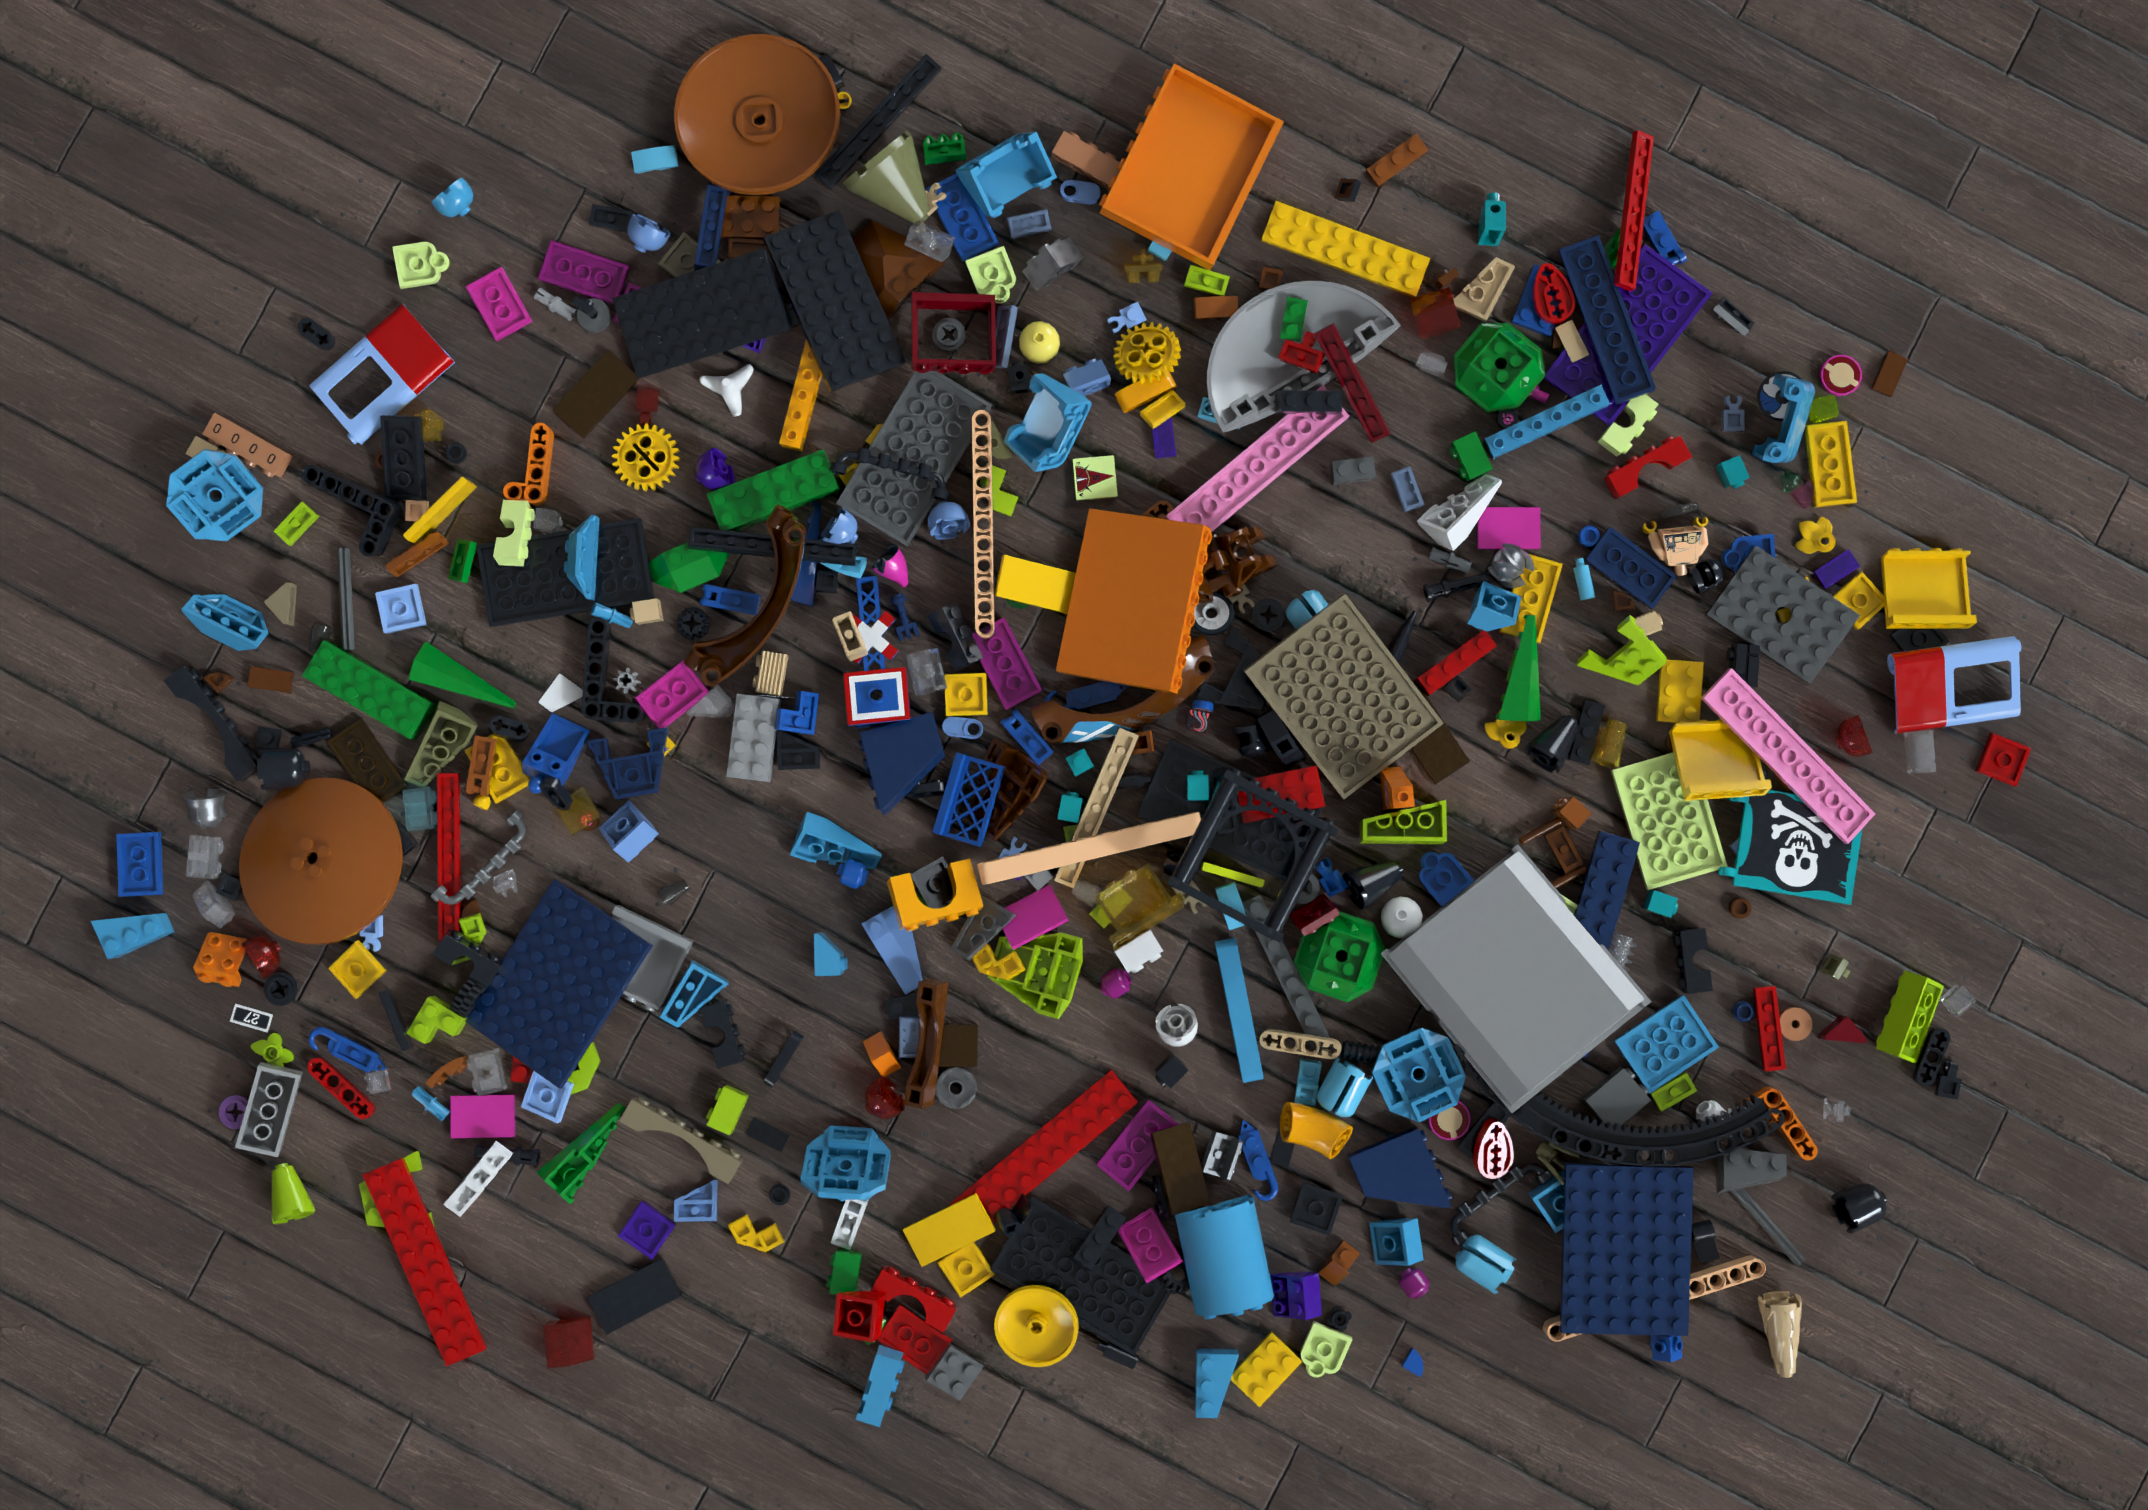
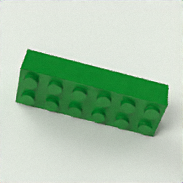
(786, 485)
(369, 690)

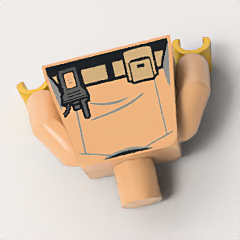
(1679, 544)

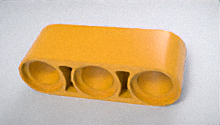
(1140, 394)

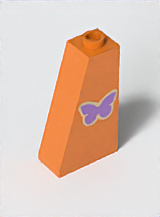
(1396, 788)

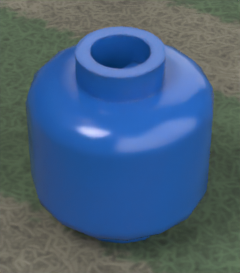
(853, 873)

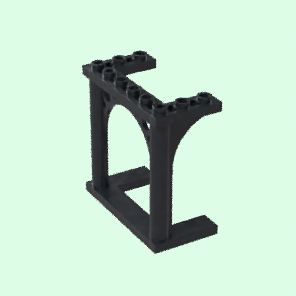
(1228, 785)

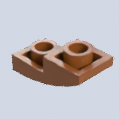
(1215, 307)
(451, 1068)

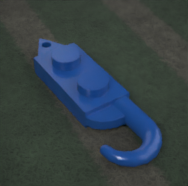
(1090, 695)
(348, 1050)
(1258, 1159)

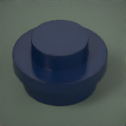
(1742, 1011)

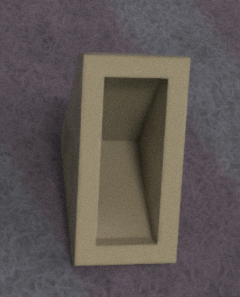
(283, 603)

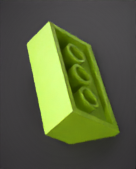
(1909, 1016)

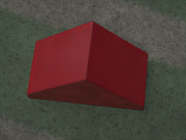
(1843, 1030)

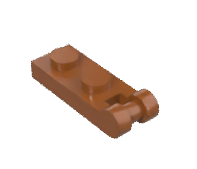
(481, 765)

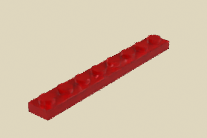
(1633, 210)
(448, 849)

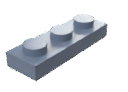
(1005, 326)

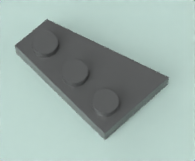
(981, 928)

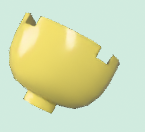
(1039, 342)

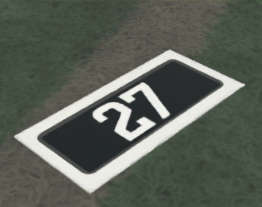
(251, 1018)

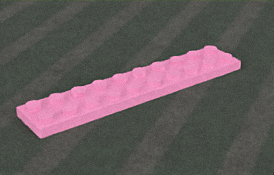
(1256, 468)
(1788, 755)

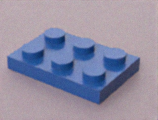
(1525, 313)
(139, 864)

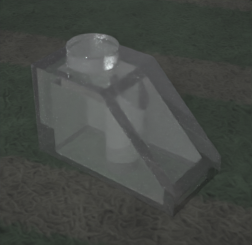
(713, 705)
(213, 905)

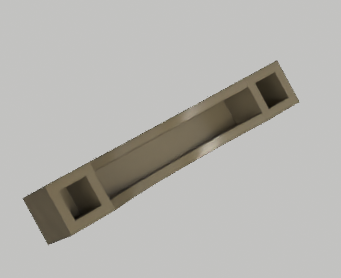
(720, 1161)

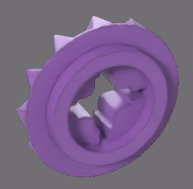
(228, 1118)

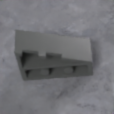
(1748, 1169)

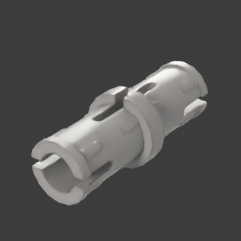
(555, 304)

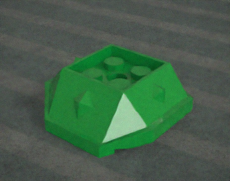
(1494, 387)
(1345, 979)

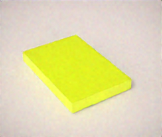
(1232, 874)

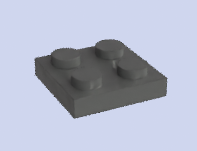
(954, 1371)

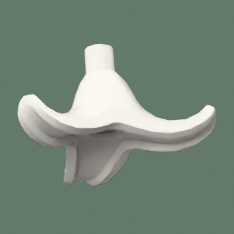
(729, 387)

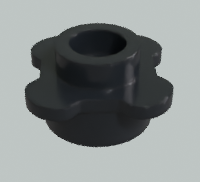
(1340, 1324)

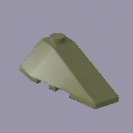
(443, 739)

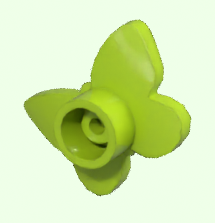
(273, 1051)

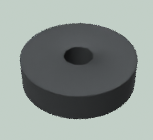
(602, 320)

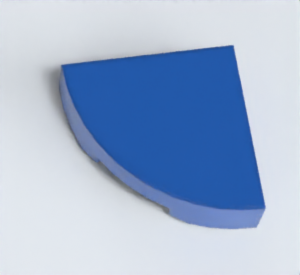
(1413, 1362)

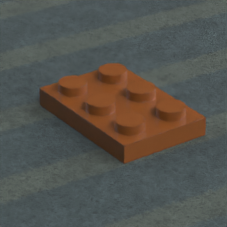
(751, 217)

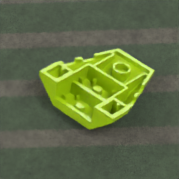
(1053, 962)

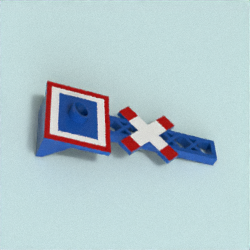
(892, 682)

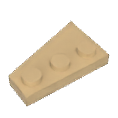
(1484, 291)

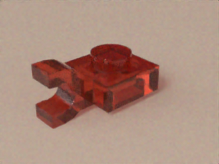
(647, 402)

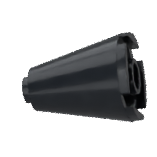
(1553, 744)
(1371, 882)

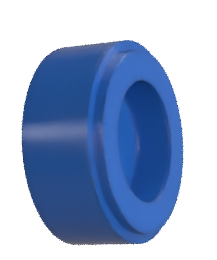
(1588, 536)
(1201, 705)

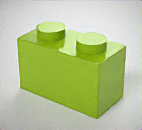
(727, 1109)

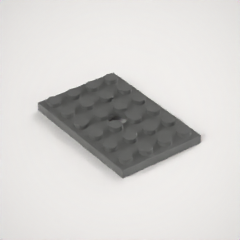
(1750, 605)

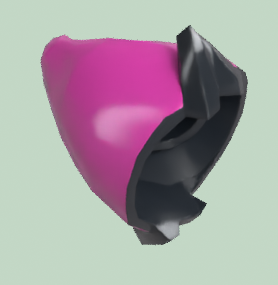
(892, 565)

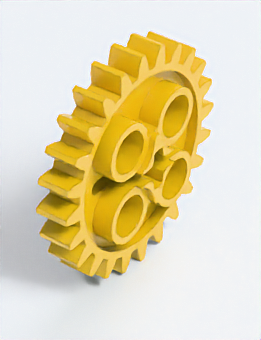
(1147, 353)
(633, 469)

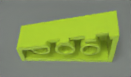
(1409, 826)

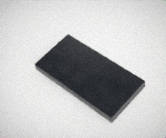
(403, 457)
(634, 1296)

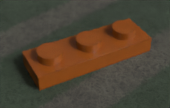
(1397, 160)
(416, 553)

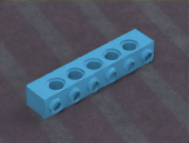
(1546, 422)

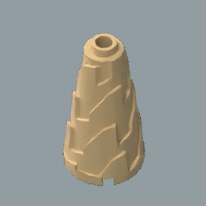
(1782, 1327)

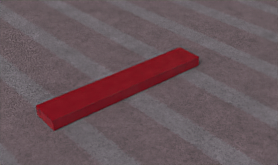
(1352, 383)

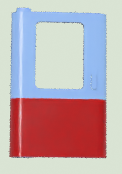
(405, 355)
(1927, 684)

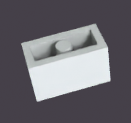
(1139, 951)

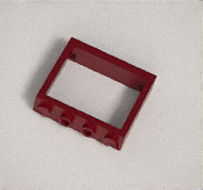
(951, 301)

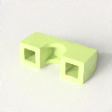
(1616, 438)
(514, 549)

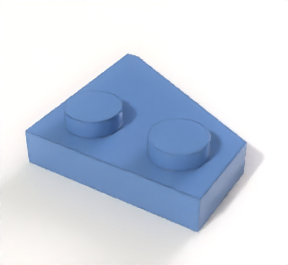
(698, 1204)

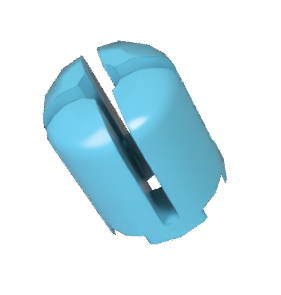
(1299, 613)
(1343, 1088)
(1484, 1262)

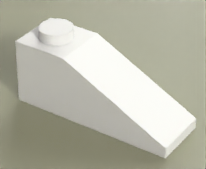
(849, 1223)

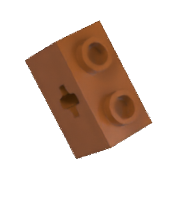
(1570, 812)

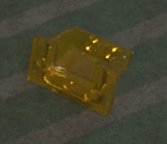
(1136, 905)

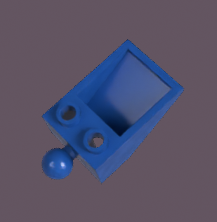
(554, 752)

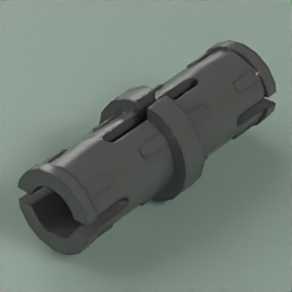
(1450, 560)

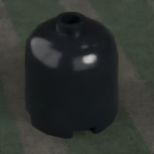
(282, 768)
(1859, 1206)

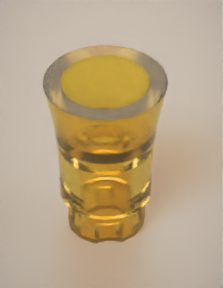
(1610, 744)

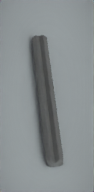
(345, 596)
(1768, 1225)

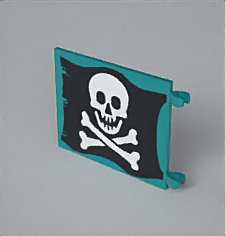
(1792, 851)

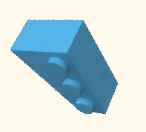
(691, 993)

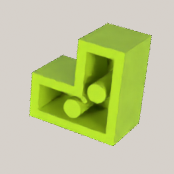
(433, 1016)

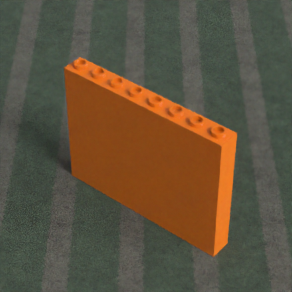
(1190, 166)
(1134, 600)

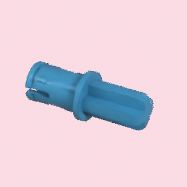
(611, 615)
(430, 1103)

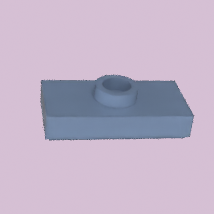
(1029, 224)
(1407, 489)
(908, 1035)

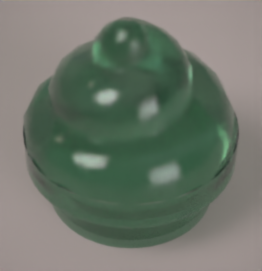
(1790, 481)

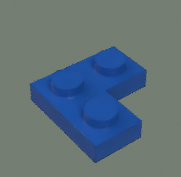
(804, 716)

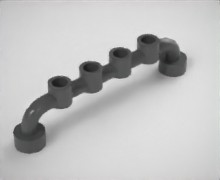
(483, 875)

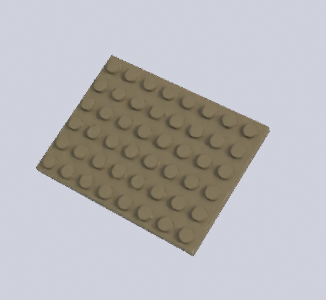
(1343, 696)

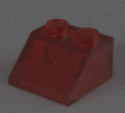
(1435, 313)
(568, 1342)

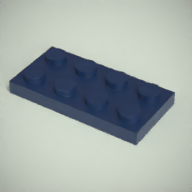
(1630, 568)

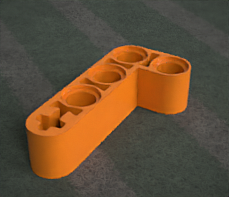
(534, 464)
(1790, 1122)

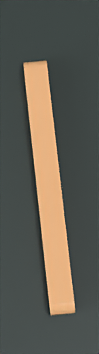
(980, 514)
(1088, 848)
(1703, 1288)

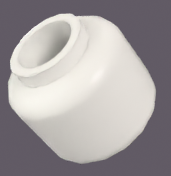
(1707, 1109)

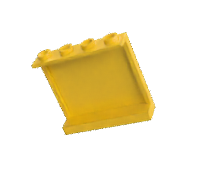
(1926, 589)
(1715, 762)

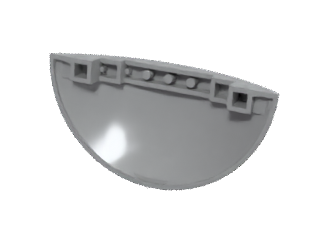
(1245, 360)

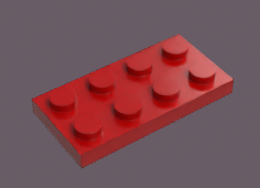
(1299, 785)

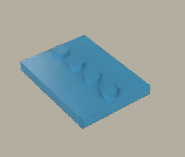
(1666, 1043)

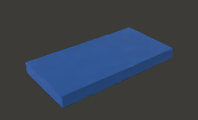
(964, 220)

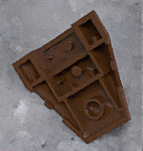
(892, 265)
(1017, 790)

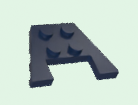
(636, 773)

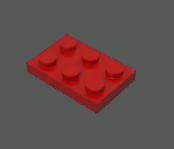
(915, 1338)

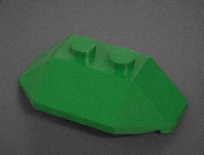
(686, 568)

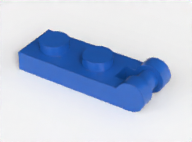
(1662, 238)
(730, 599)
(1027, 737)

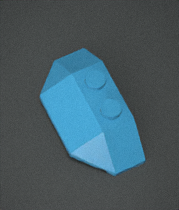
(582, 556)
(227, 620)

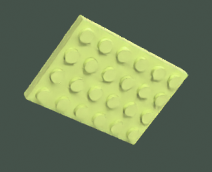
(1674, 834)

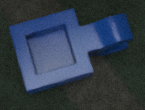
(1331, 880)

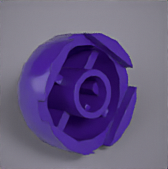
(713, 471)

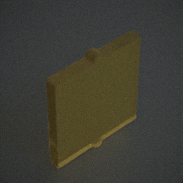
(580, 813)

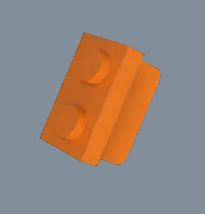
(220, 959)

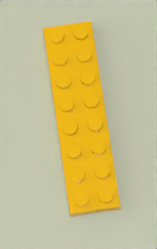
(1345, 249)

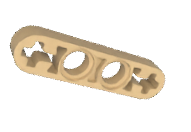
(1300, 1044)

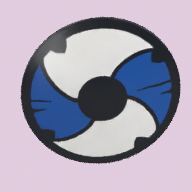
(1769, 397)

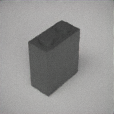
(1617, 1097)

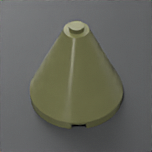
(893, 181)

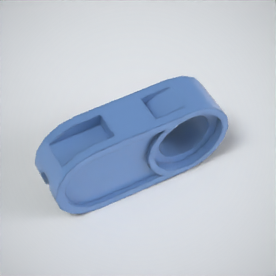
(1085, 192)
(959, 727)

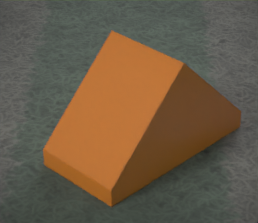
(881, 1054)

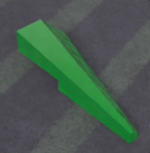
(441, 671)
(1522, 693)
(570, 1166)

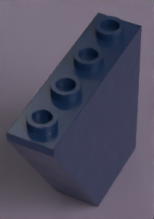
(900, 757)
(1400, 1170)

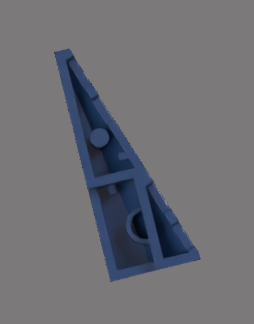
(806, 584)

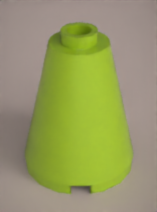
(289, 1196)

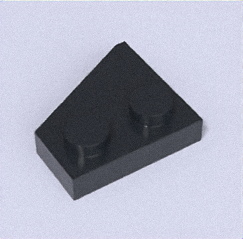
(796, 753)

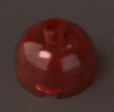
(1853, 737)
(263, 954)
(882, 1099)

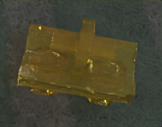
(1152, 269)

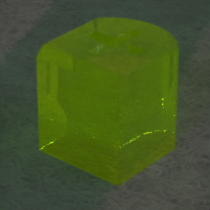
(1823, 409)

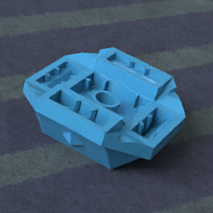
(209, 517)
(1441, 1077)
(846, 1164)

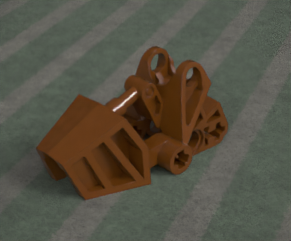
(1234, 553)

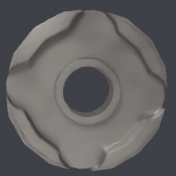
(968, 1084)

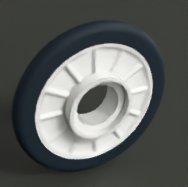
(1215, 625)

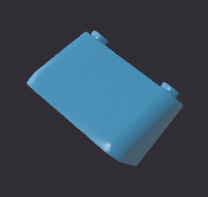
(1007, 172)
(1800, 397)
(1049, 424)

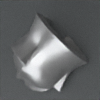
(1510, 564)
(206, 810)

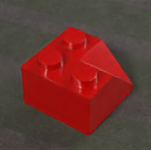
(859, 1315)

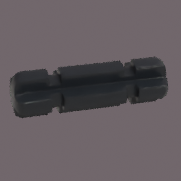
(311, 737)

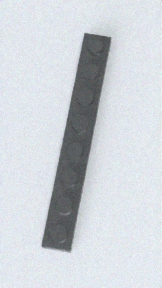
(1288, 975)

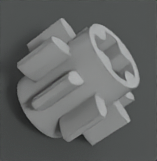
(624, 676)

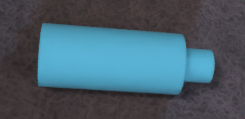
(1583, 580)

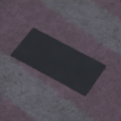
(767, 1134)
(1282, 1152)

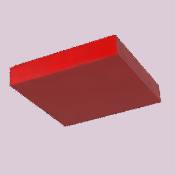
(2003, 759)

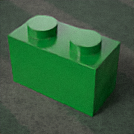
(1470, 457)
(845, 1271)

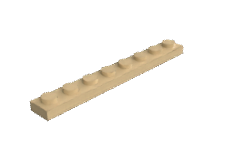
(1100, 798)

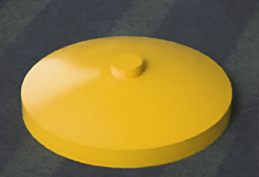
(1036, 1326)

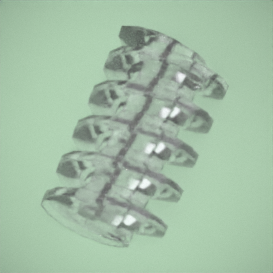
(1622, 949)

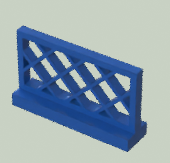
(954, 791)

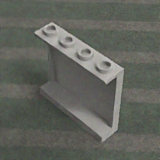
(661, 965)

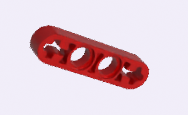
(338, 1091)

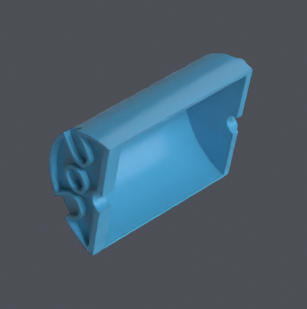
(1225, 1258)

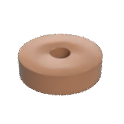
(1803, 1027)

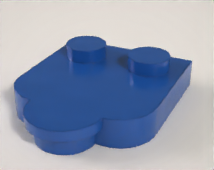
(1741, 547)
(1443, 876)

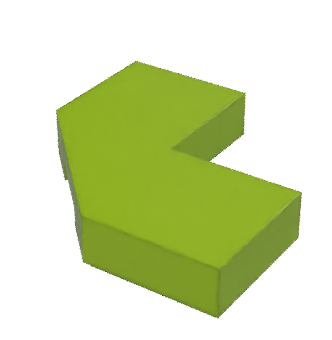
(1002, 501)
(473, 930)
(586, 1071)

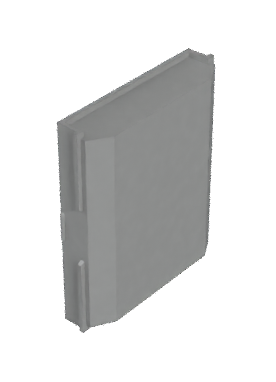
(1516, 979)

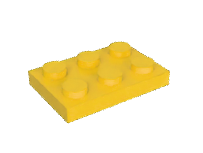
(1679, 691)
(1265, 1369)

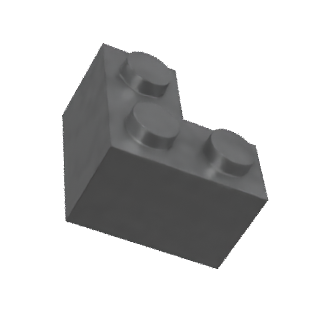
(1051, 262)

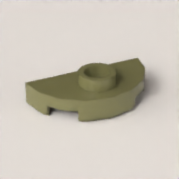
(999, 448)

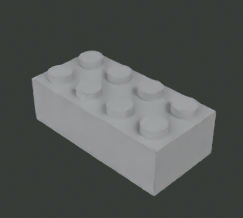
(753, 738)
(269, 1109)

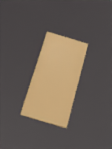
(1572, 341)

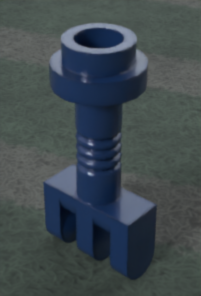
(906, 626)

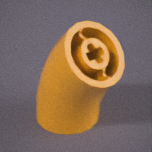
(1313, 1129)

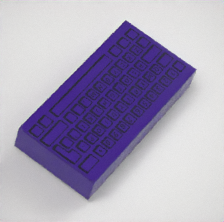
(1164, 440)
(1836, 569)

